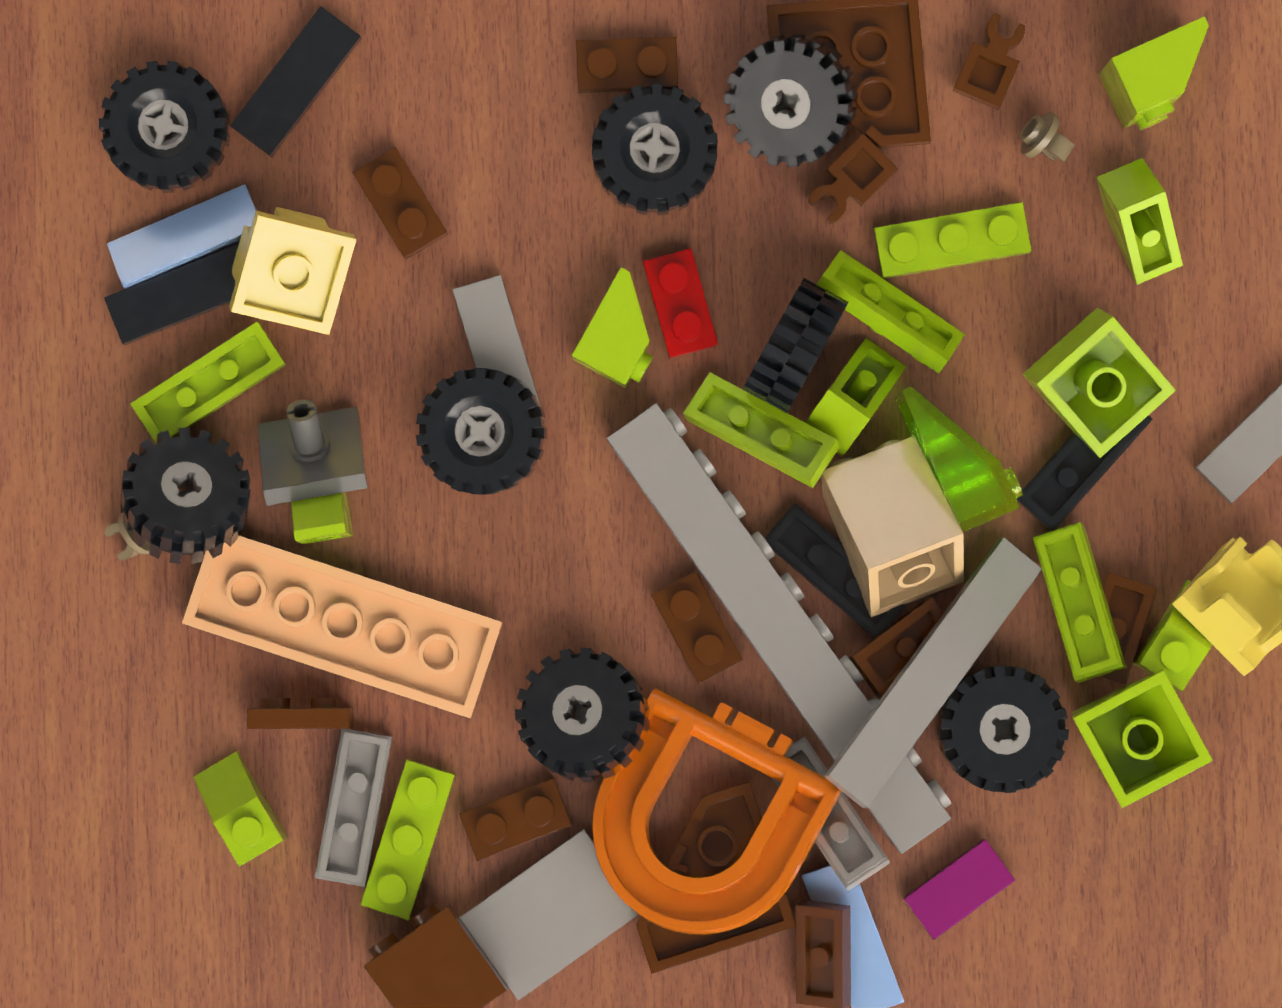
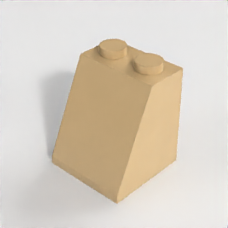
(894, 525)

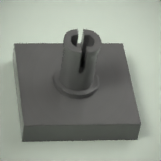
(311, 453)

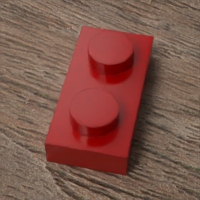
(680, 303)

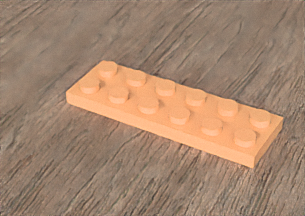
(344, 624)

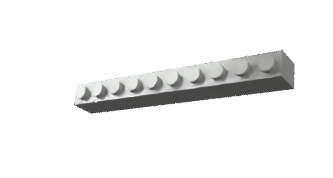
(769, 611)

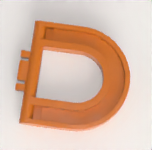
(769, 859)

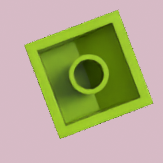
(1153, 75)
(1099, 381)
(1141, 737)

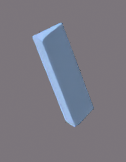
(182, 237)
(871, 973)

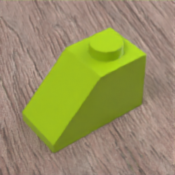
(1140, 220)
(616, 335)
(856, 394)
(321, 518)
(1173, 647)
(239, 809)

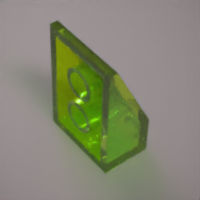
(964, 469)

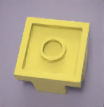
(291, 269)
(1238, 602)

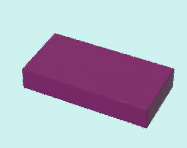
(959, 889)

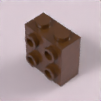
(434, 965)

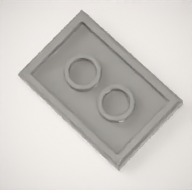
(547, 916)

